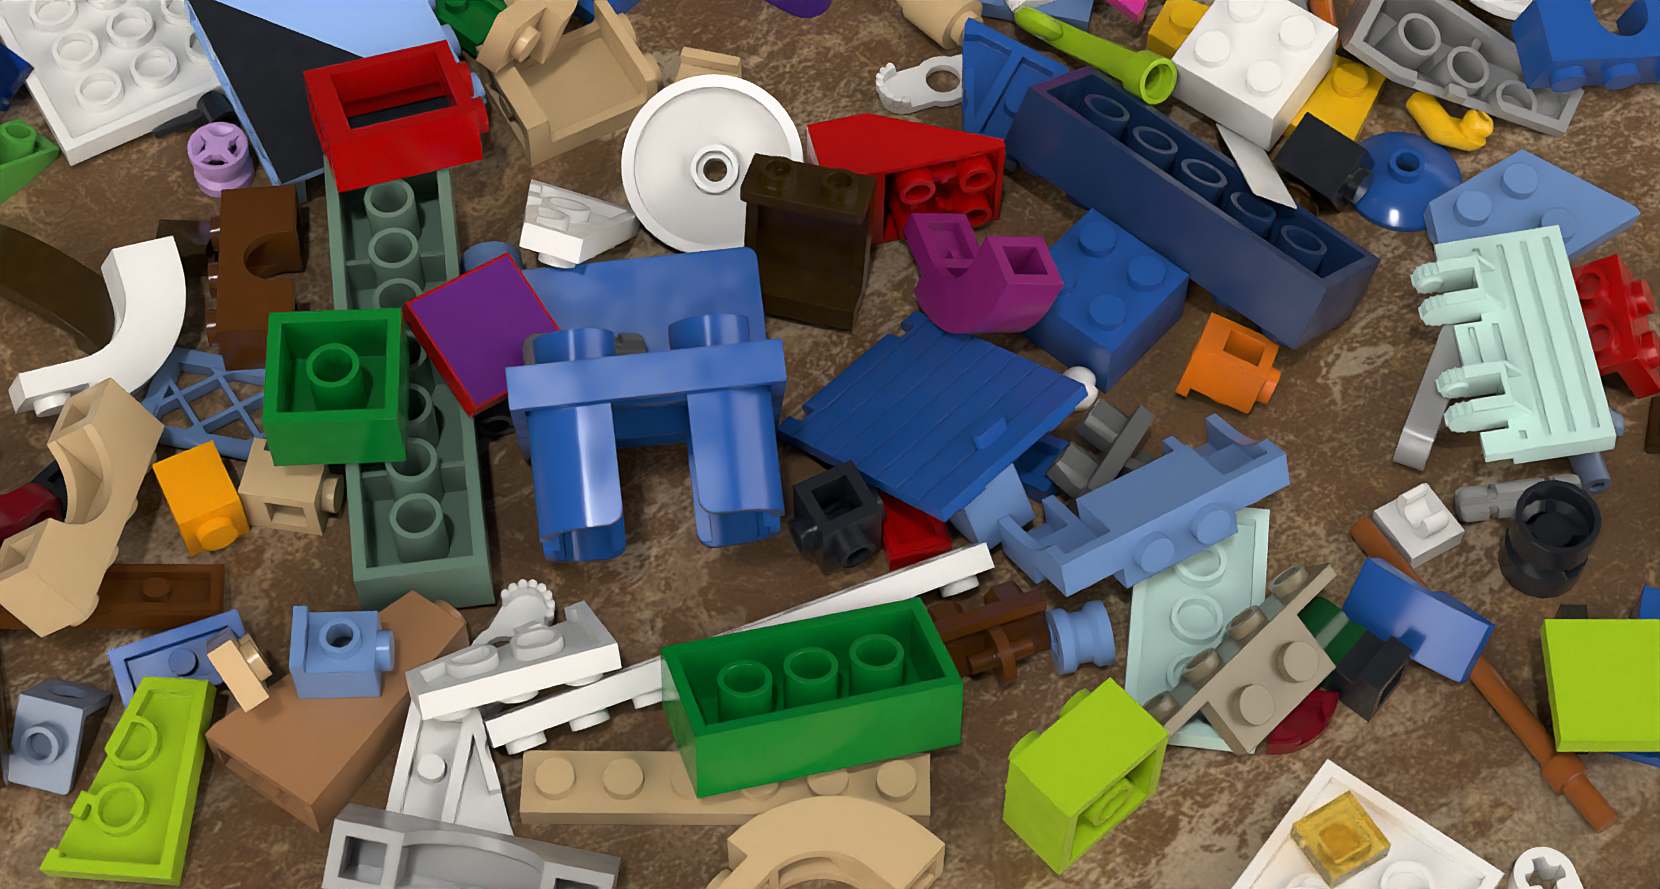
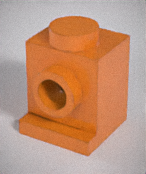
(1231, 365)

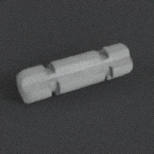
(1500, 498)

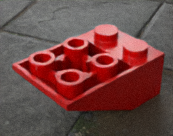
(915, 168)

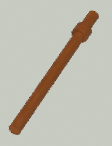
(1561, 770)

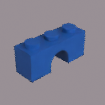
(1568, 47)

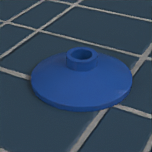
(1401, 197)

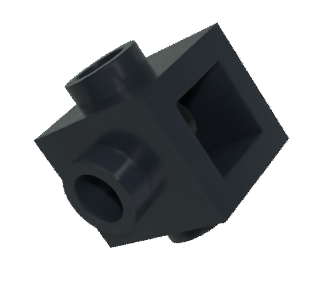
(837, 518)

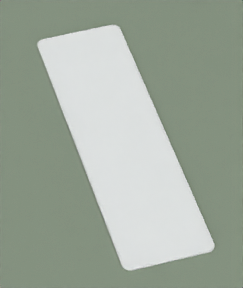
(1256, 168)

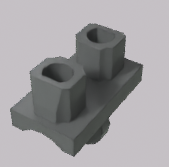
(1116, 438)

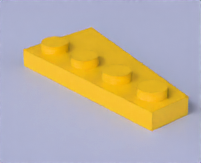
(1340, 100)

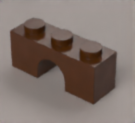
(255, 237)

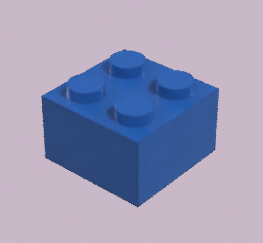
(1112, 302)

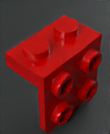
(1618, 324)

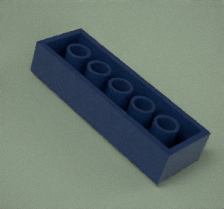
(1189, 206)

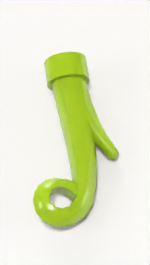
(1140, 73)

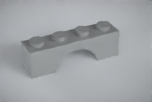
(412, 852)

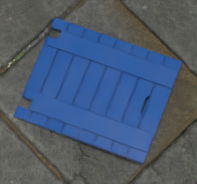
(933, 415)

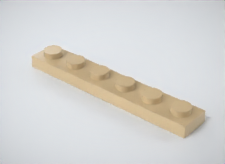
(658, 791)

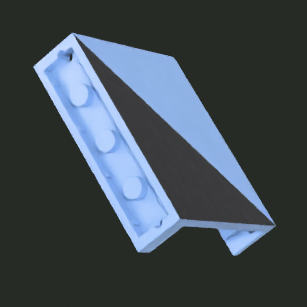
(268, 44)

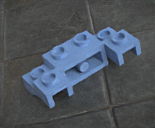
(1151, 513)

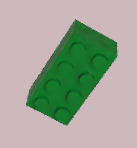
(810, 696)

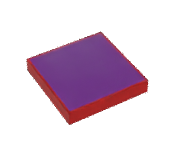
(478, 329)

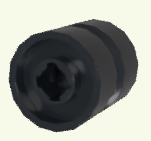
(1549, 539)

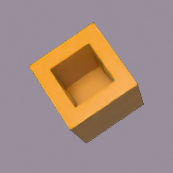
(201, 499)

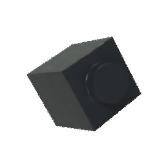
(1326, 163)

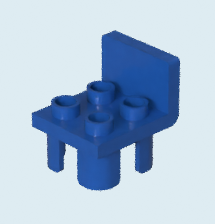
(701, 383)

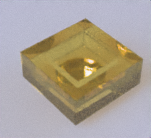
(1340, 839)

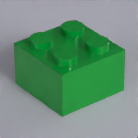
(336, 387)

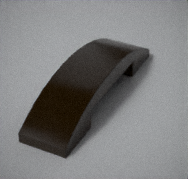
(56, 288)

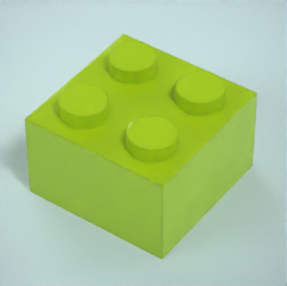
(1083, 773)

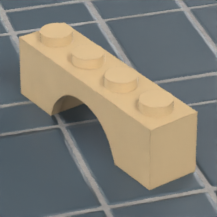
(104, 452)

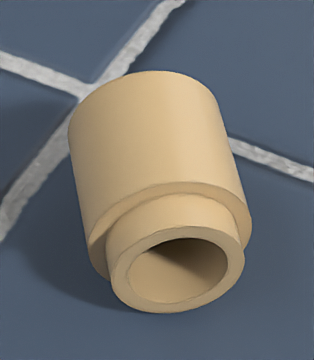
(942, 18)

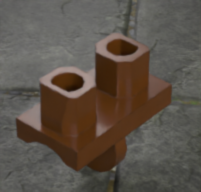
(995, 634)

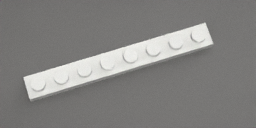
(587, 704)

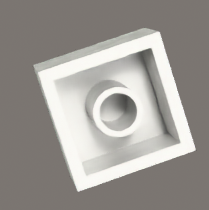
(1254, 65)

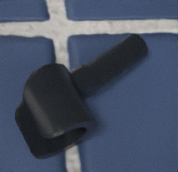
(210, 108)

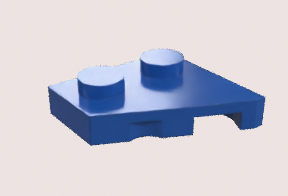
(996, 80)

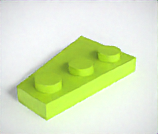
(144, 796)

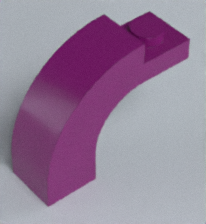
(976, 288)

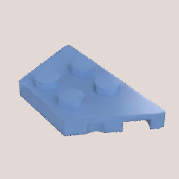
(1528, 195)

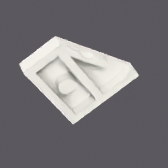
(448, 774)

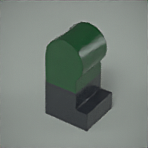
(1365, 664)

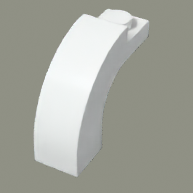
(149, 311)

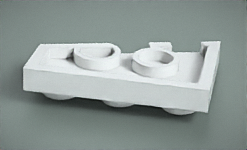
(572, 225)
(534, 659)

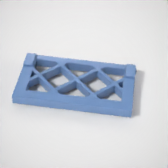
(160, 401)

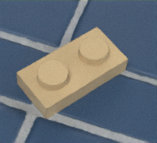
(240, 666)

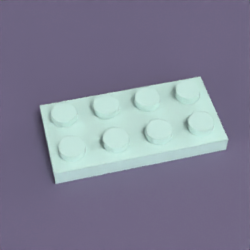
(1188, 612)

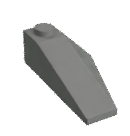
(1453, 57)

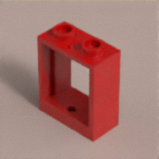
(400, 145)

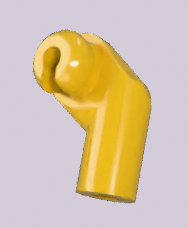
(1447, 130)

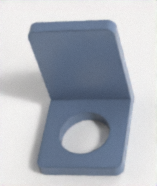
(51, 733)

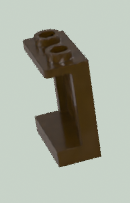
(809, 237)

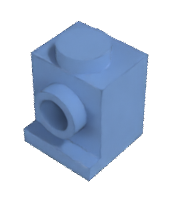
(339, 653)

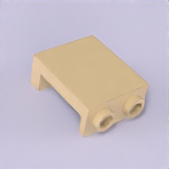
(580, 93)

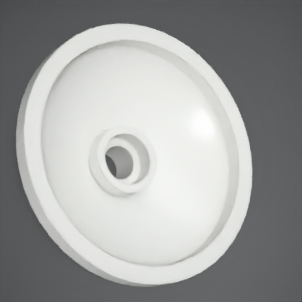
(679, 137)

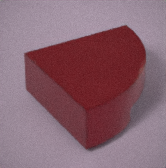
(1303, 724)

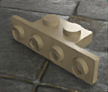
(1256, 670)

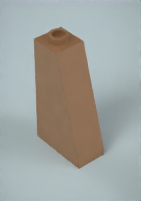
(323, 749)

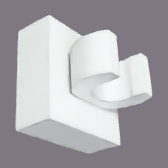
(1418, 525)

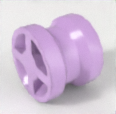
(222, 144)

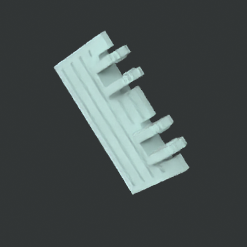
(1524, 347)

